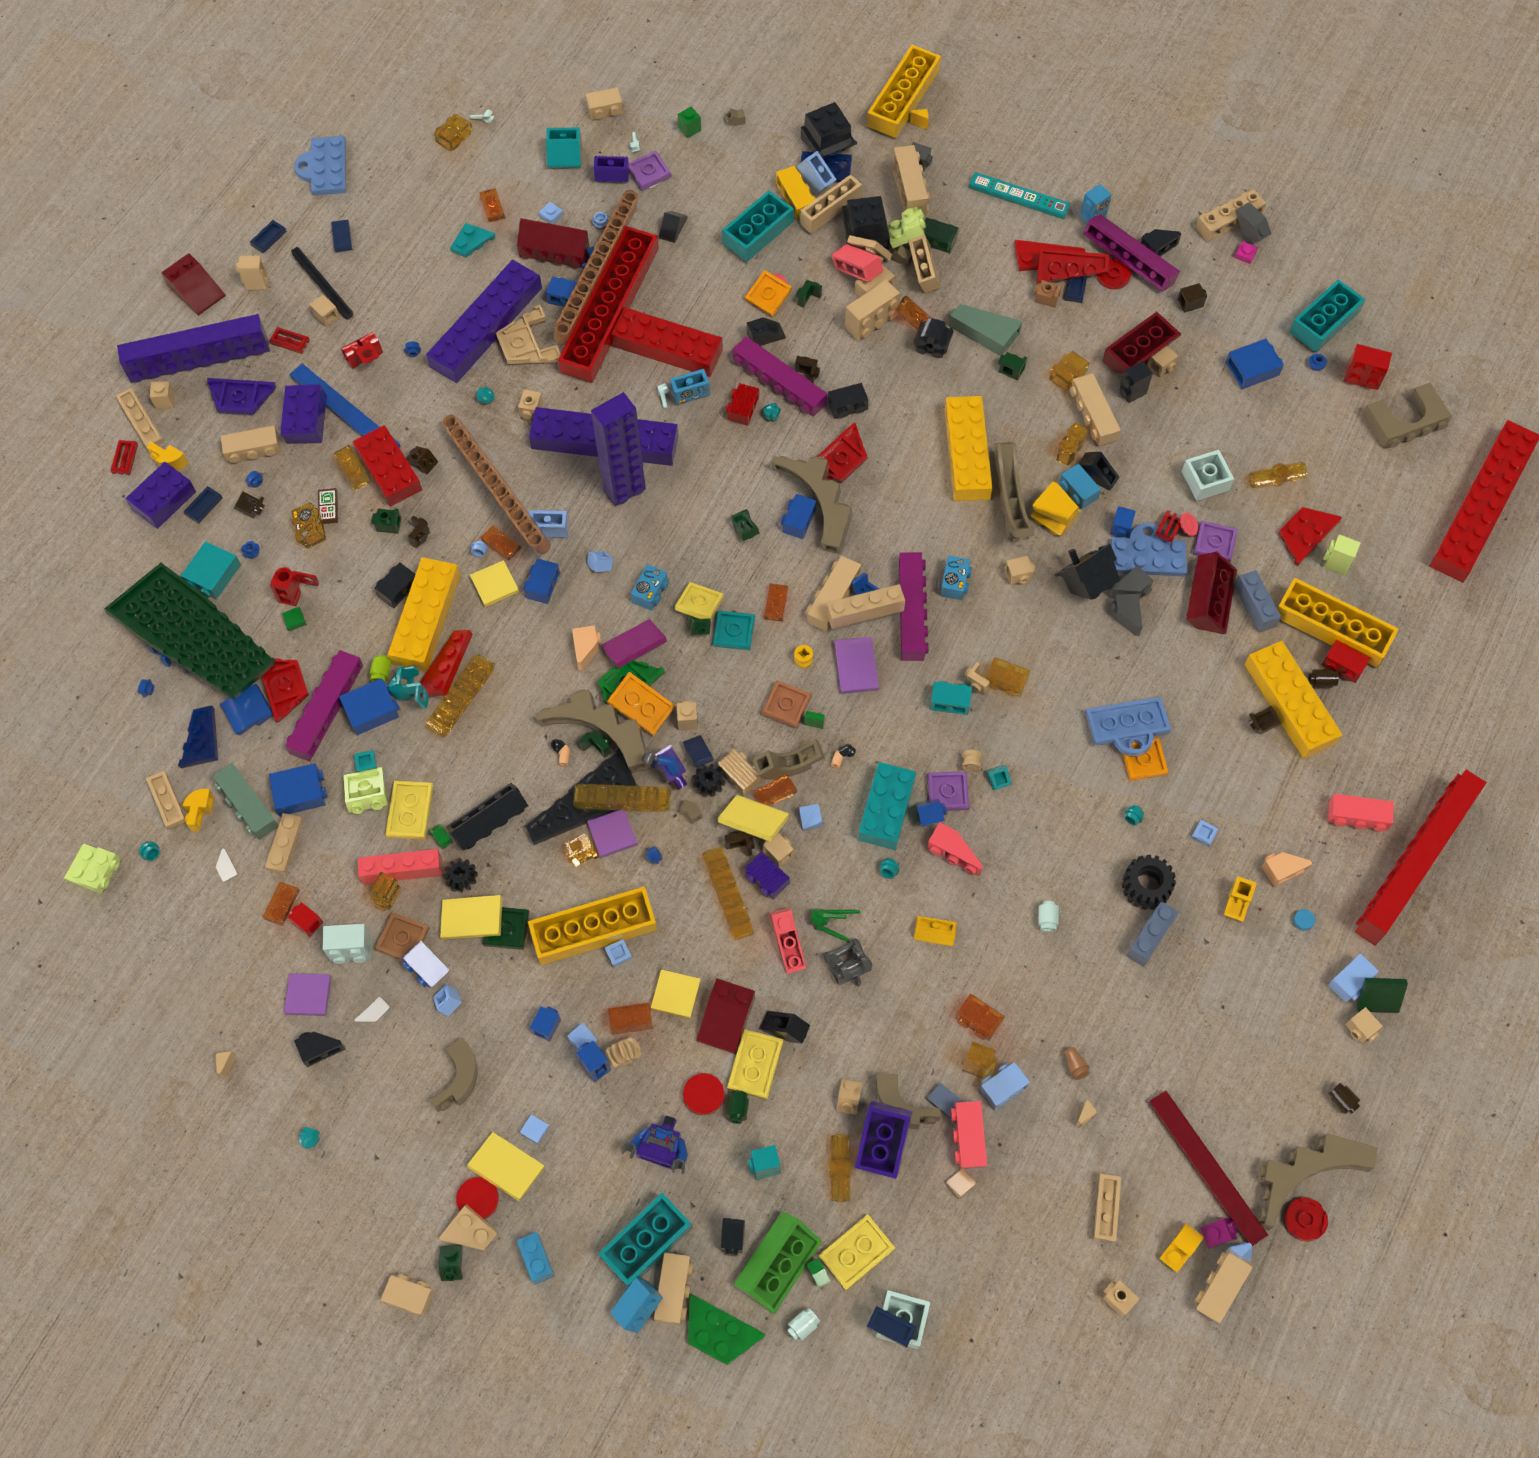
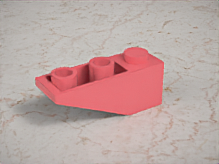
(951, 846)
(787, 940)

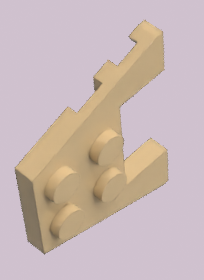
(519, 343)

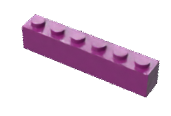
(1131, 252)
(779, 376)
(912, 618)
(323, 706)

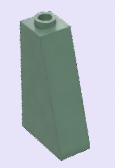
(985, 328)

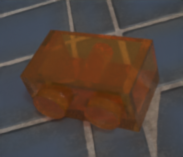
(979, 1017)
(630, 1018)

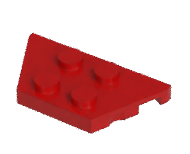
(844, 454)
(1306, 531)
(285, 687)

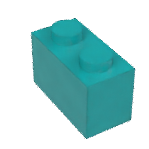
(951, 697)
(764, 1162)

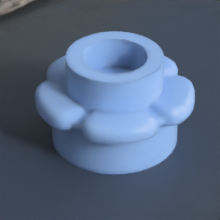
(600, 220)
(479, 549)

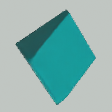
(998, 777)

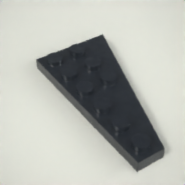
(564, 816)

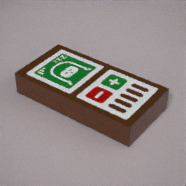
(328, 505)

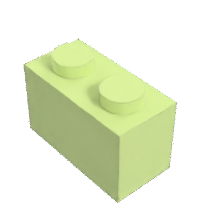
(1341, 554)

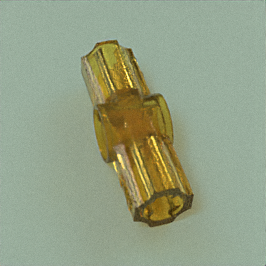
(1270, 476)
(840, 1168)

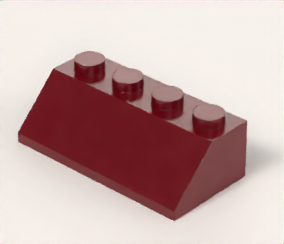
(552, 243)
(1140, 343)
(1211, 593)

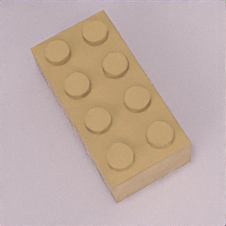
(909, 179)

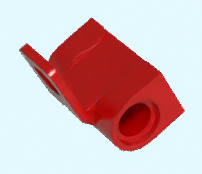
(362, 350)
(286, 585)

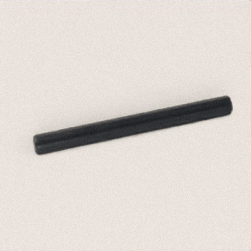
(322, 283)

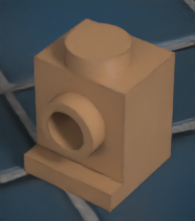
(1047, 293)

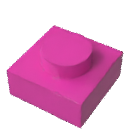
(1246, 252)

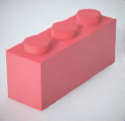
(857, 262)
(1360, 812)
(969, 1135)

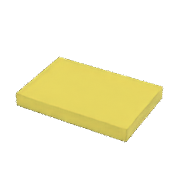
(409, 810)
(753, 818)
(471, 917)
(755, 1064)
(505, 1166)
(856, 1252)

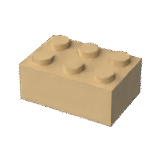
(872, 310)

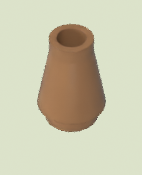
(1077, 1066)

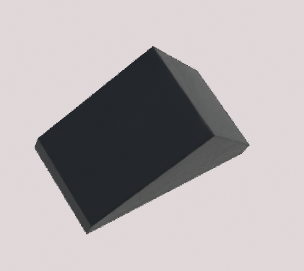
(672, 226)

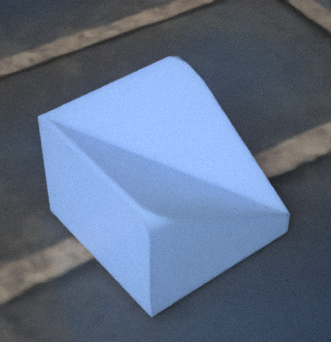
(599, 561)
(810, 817)
(447, 999)
(580, 1036)
(1243, 1250)

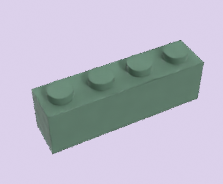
(245, 800)

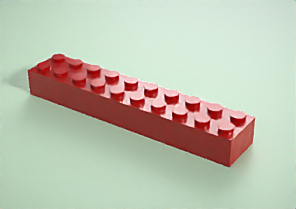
(612, 293)
(1484, 501)
(1419, 856)

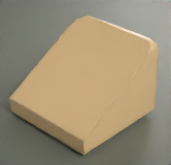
(224, 1063)
(1088, 1112)
(961, 1183)

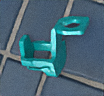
(406, 692)

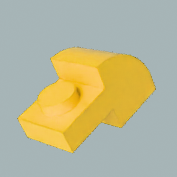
(170, 455)
(197, 804)
(1239, 898)
(1181, 1247)

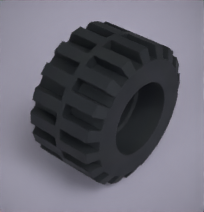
(1154, 868)

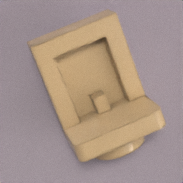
(977, 682)
(849, 1097)

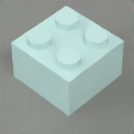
(1207, 475)
(347, 943)
(909, 1309)

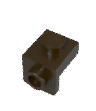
(807, 366)
(422, 457)
(249, 505)
(420, 532)
(1264, 720)
(739, 839)

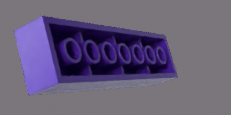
(485, 316)
(193, 348)
(574, 434)
(619, 448)

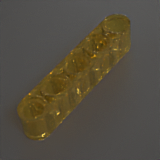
(460, 695)
(621, 797)
(728, 893)

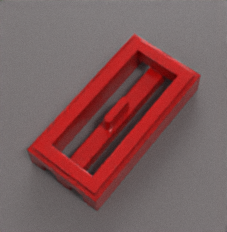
(288, 343)
(133, 444)
(1172, 518)

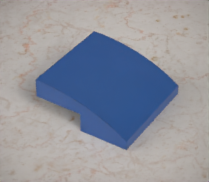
(247, 709)

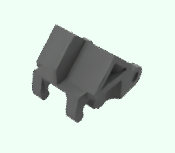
(852, 968)

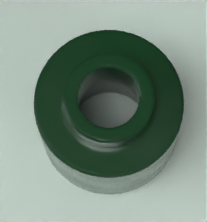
(737, 1107)

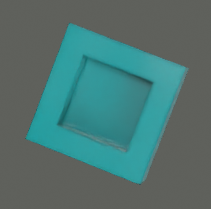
(365, 761)

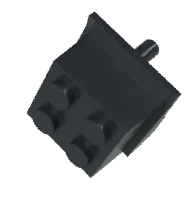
(827, 130)
(866, 220)
(1091, 572)

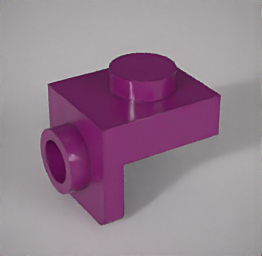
(1219, 1232)

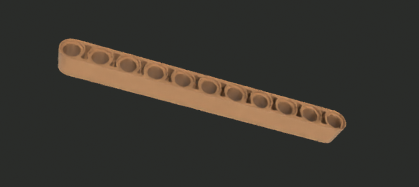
(620, 218)
(496, 484)

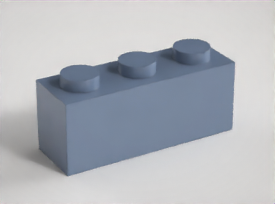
(1257, 601)
(1152, 933)

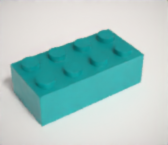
(757, 225)
(1327, 315)
(886, 806)
(645, 1240)

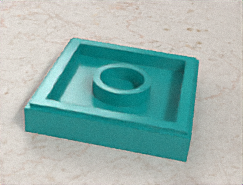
(734, 630)

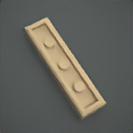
(139, 417)

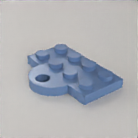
(324, 165)
(1150, 553)
(1129, 724)

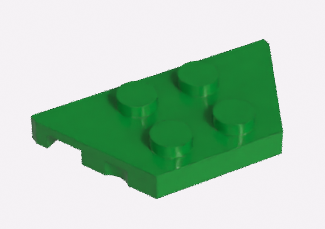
(615, 676)
(719, 1332)

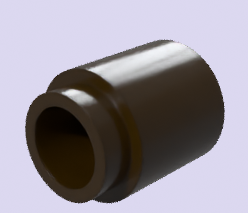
(1323, 678)
(1344, 1098)

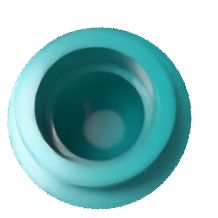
(485, 395)
(771, 411)
(1134, 815)
(149, 851)
(889, 868)
(309, 1138)

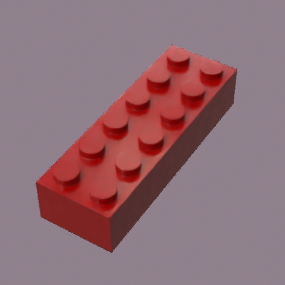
(666, 341)

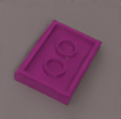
(634, 643)

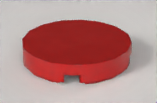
(1117, 275)
(703, 1094)
(479, 1196)
(1305, 1219)

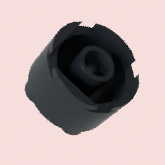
(933, 337)

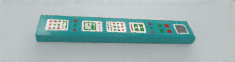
(1019, 195)

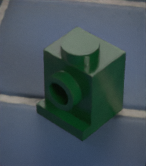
(1012, 365)
(387, 520)

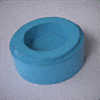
(1304, 920)

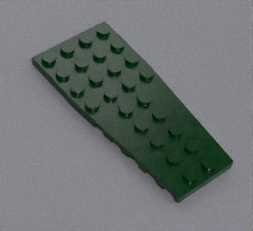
(190, 631)

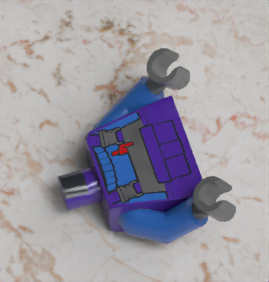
(667, 765)
(660, 1145)

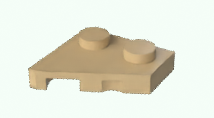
(870, 246)
(469, 1230)

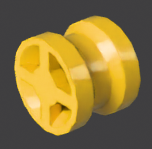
(803, 661)

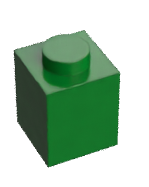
(689, 122)

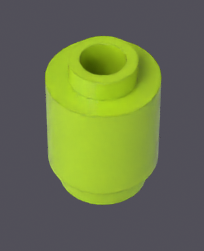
(380, 668)

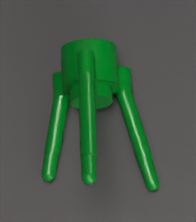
(821, 917)

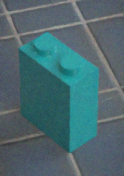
(211, 570)

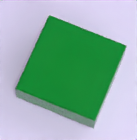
(294, 618)
(814, 719)

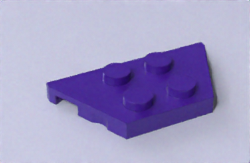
(239, 395)

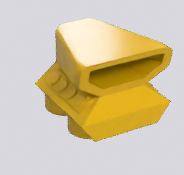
(1055, 510)

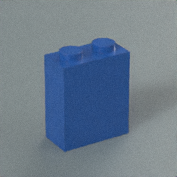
(1254, 363)
(370, 706)
(298, 789)

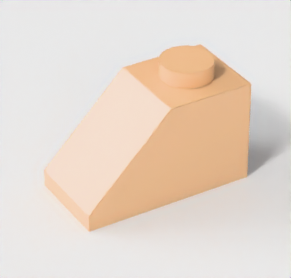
(586, 644)
(1284, 867)

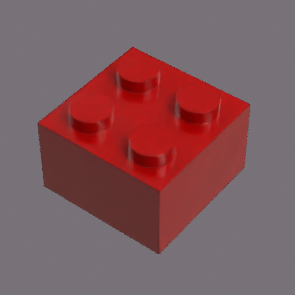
(1367, 366)

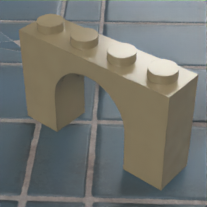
(1392, 431)

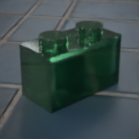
(940, 235)

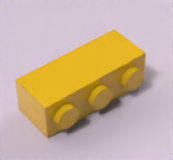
(794, 189)

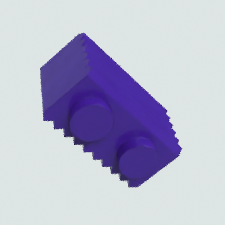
(611, 168)
(766, 876)

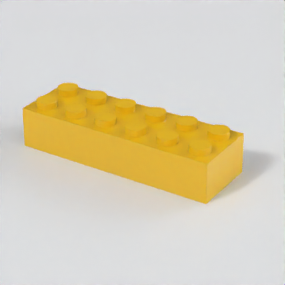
(903, 91)
(968, 448)
(424, 614)
(1335, 620)
(1293, 699)
(592, 925)

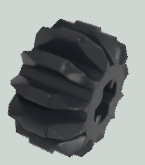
(708, 773)
(468, 876)

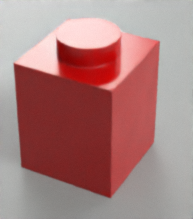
(305, 919)

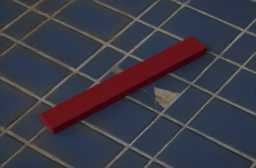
(1208, 1168)

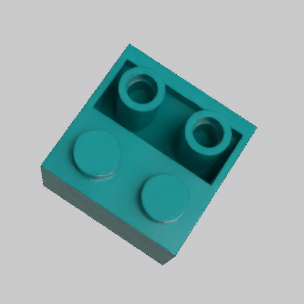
(563, 147)

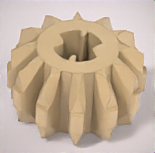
(623, 1053)

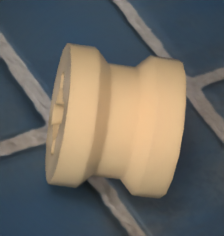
(971, 760)

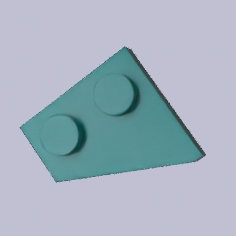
(470, 239)

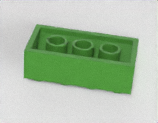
(778, 1262)

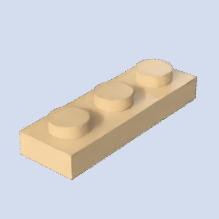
(166, 799)
(284, 843)
(1107, 1208)

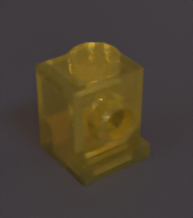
(580, 850)

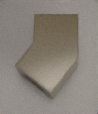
(735, 117)
(902, 255)
(691, 811)

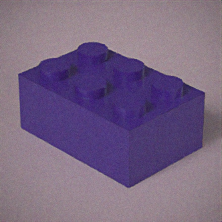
(303, 414)
(160, 495)
(883, 1139)

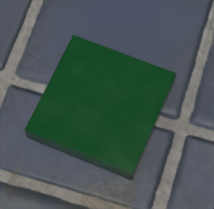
(513, 930)
(1382, 995)

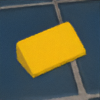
(935, 931)

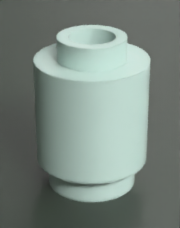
(1048, 916)
(803, 1325)

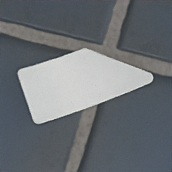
(225, 867)
(374, 1011)

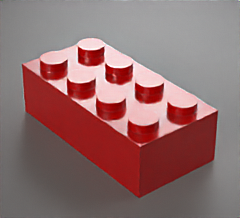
(387, 465)

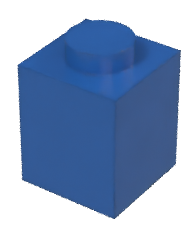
(1122, 522)
(931, 812)
(545, 1023)

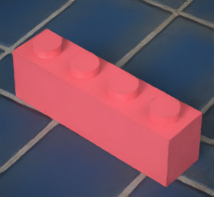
(401, 865)

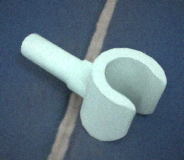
(486, 117)
(634, 146)
(662, 390)

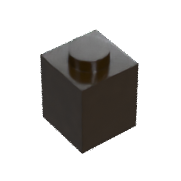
(1192, 297)

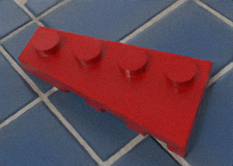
(1028, 253)
(1064, 264)
(445, 666)

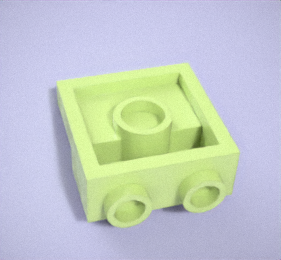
(907, 228)
(365, 790)
(92, 868)

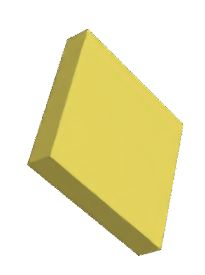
(494, 583)
(699, 601)
(675, 994)

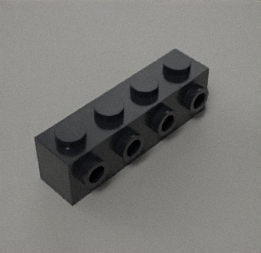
(487, 816)

